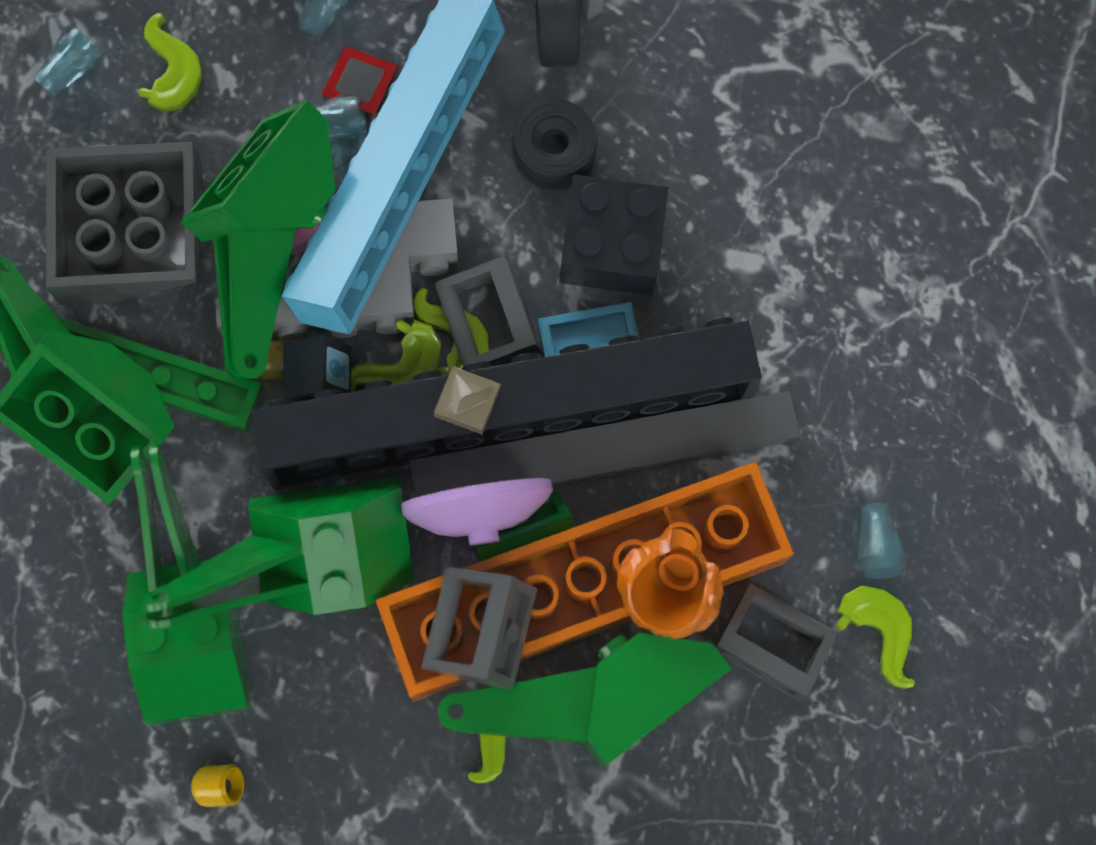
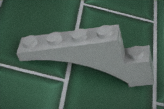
(424, 246)

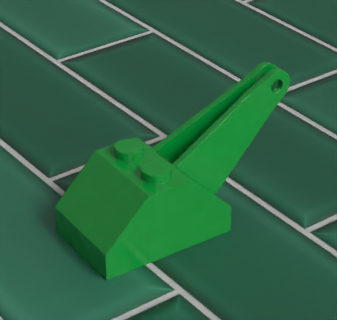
(251, 217)
(74, 394)
(305, 554)
(194, 665)
(601, 706)

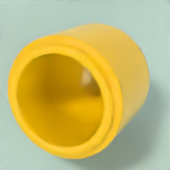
(209, 785)

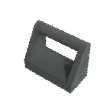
(503, 276)
(501, 632)
(761, 662)

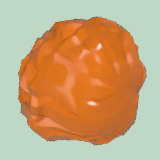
(670, 585)

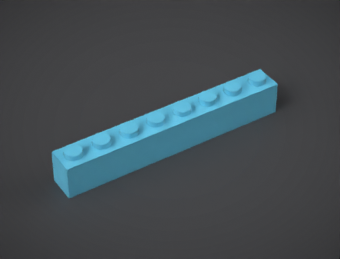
(393, 165)

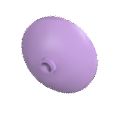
(478, 509)

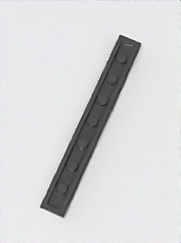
(616, 446)

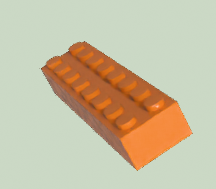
(580, 572)

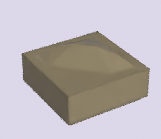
(467, 400)

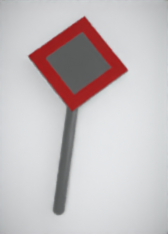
(361, 76)

